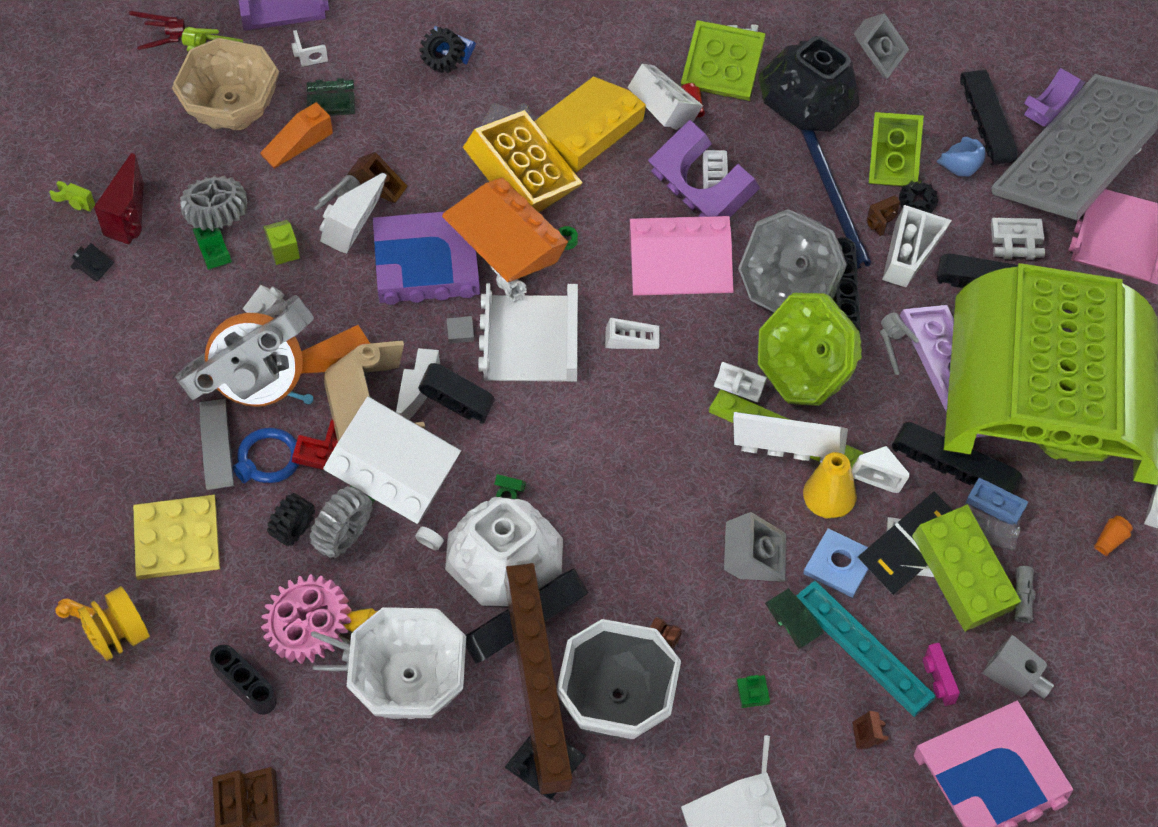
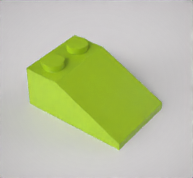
(895, 149)

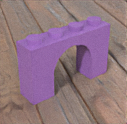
(673, 162)

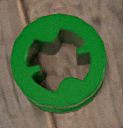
(569, 231)

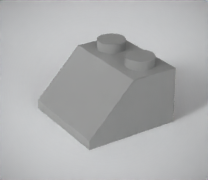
(754, 549)

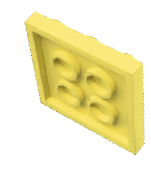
(176, 537)

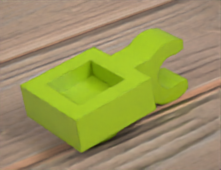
(78, 197)

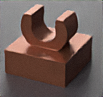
(869, 730)

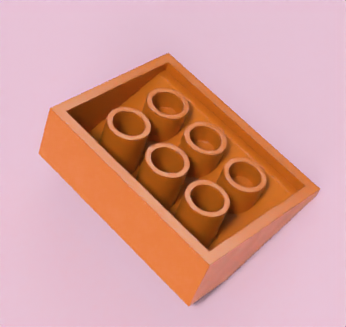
(506, 230)

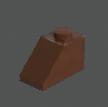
(373, 165)

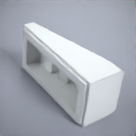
(714, 161)
(621, 341)

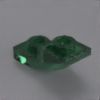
(795, 617)

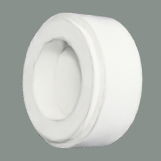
(429, 538)

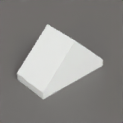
(881, 470)

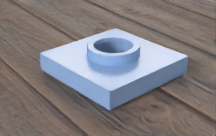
(822, 569)

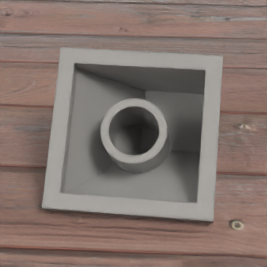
(881, 43)

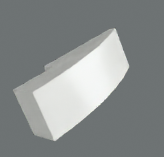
(410, 397)

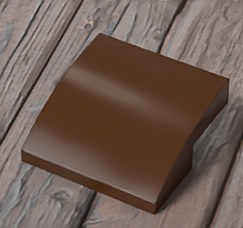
(232, 801)

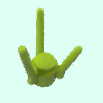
(195, 37)

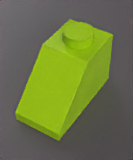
(282, 242)

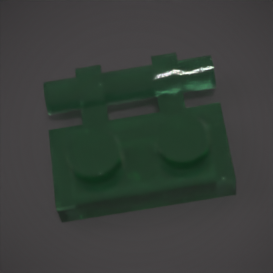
(333, 103)

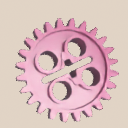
(297, 598)

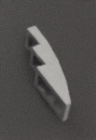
(216, 444)

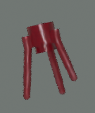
(173, 27)

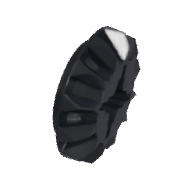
(908, 194)

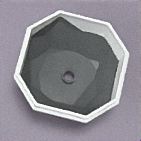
(621, 660)

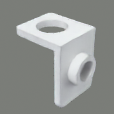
(304, 54)

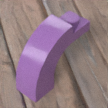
(1054, 98)

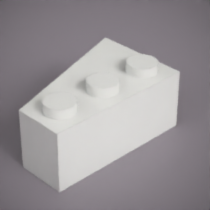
(664, 97)
(911, 243)

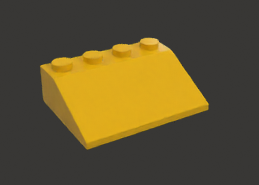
(590, 121)
(523, 157)

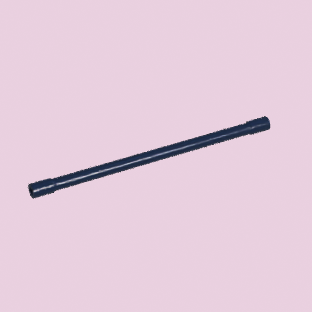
(835, 196)

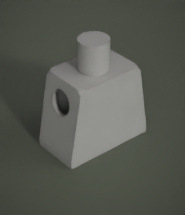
(1018, 669)

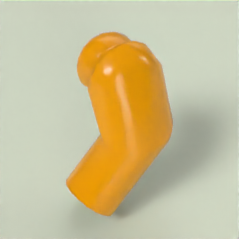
(69, 607)

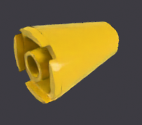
(831, 487)

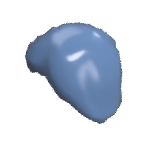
(964, 157)

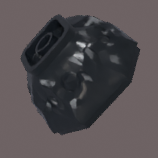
(811, 85)

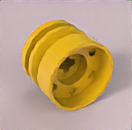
(113, 623)

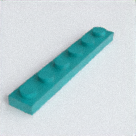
(866, 649)

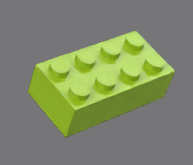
(966, 568)

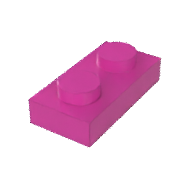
(944, 684)

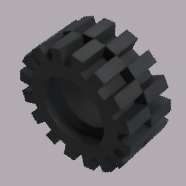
(433, 41)
(291, 519)

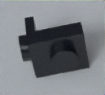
(91, 262)

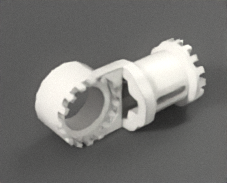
(513, 289)

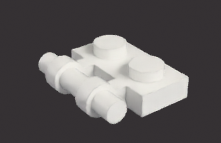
(1017, 231)

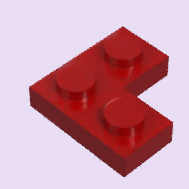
(315, 452)

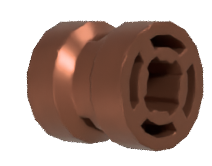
(670, 633)

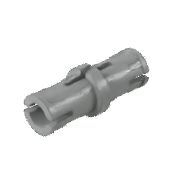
(1025, 591)

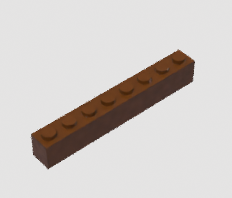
(537, 679)

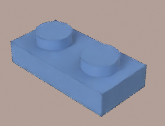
(996, 502)

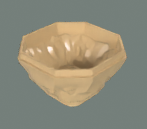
(226, 83)

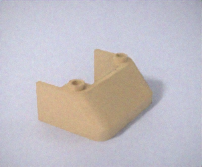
(346, 379)

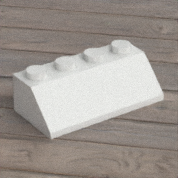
(789, 436)

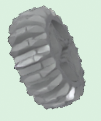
(213, 202)
(341, 521)

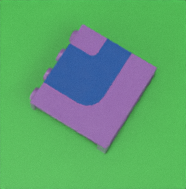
(422, 259)

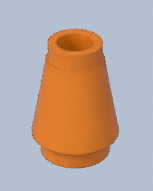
(1114, 534)

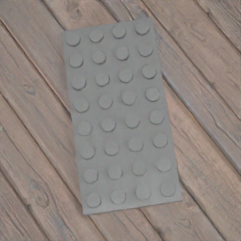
(1082, 148)

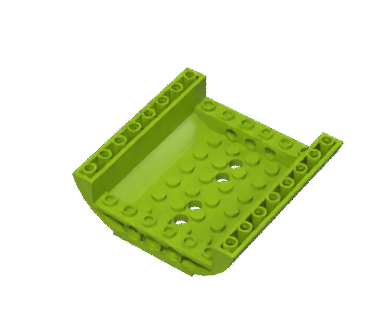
(1012, 355)

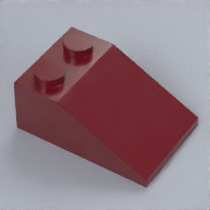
(122, 203)

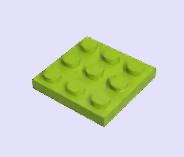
(723, 60)

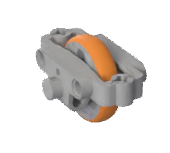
(251, 356)

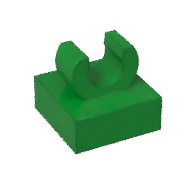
(509, 484)
(753, 691)

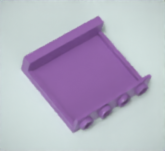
(271, 13)

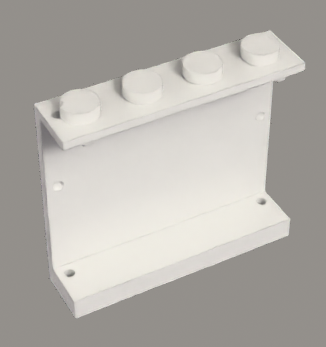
(529, 337)

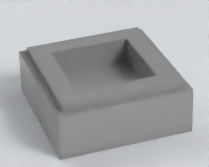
(460, 329)

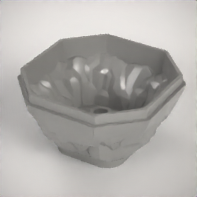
(775, 256)

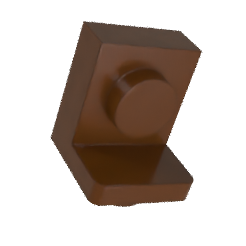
(881, 213)

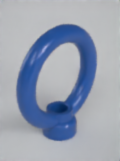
(245, 468)

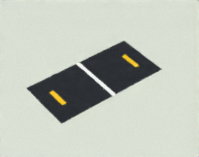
(899, 548)

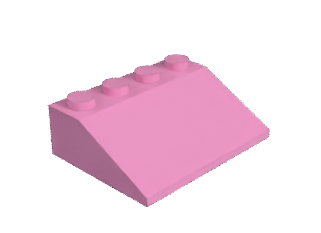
(681, 255)

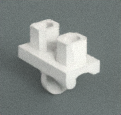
(740, 381)

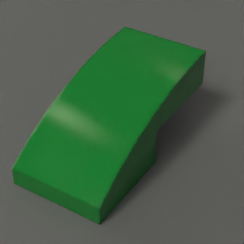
(212, 247)

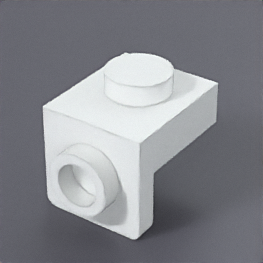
(263, 300)

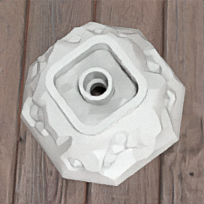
(500, 536)
(403, 645)

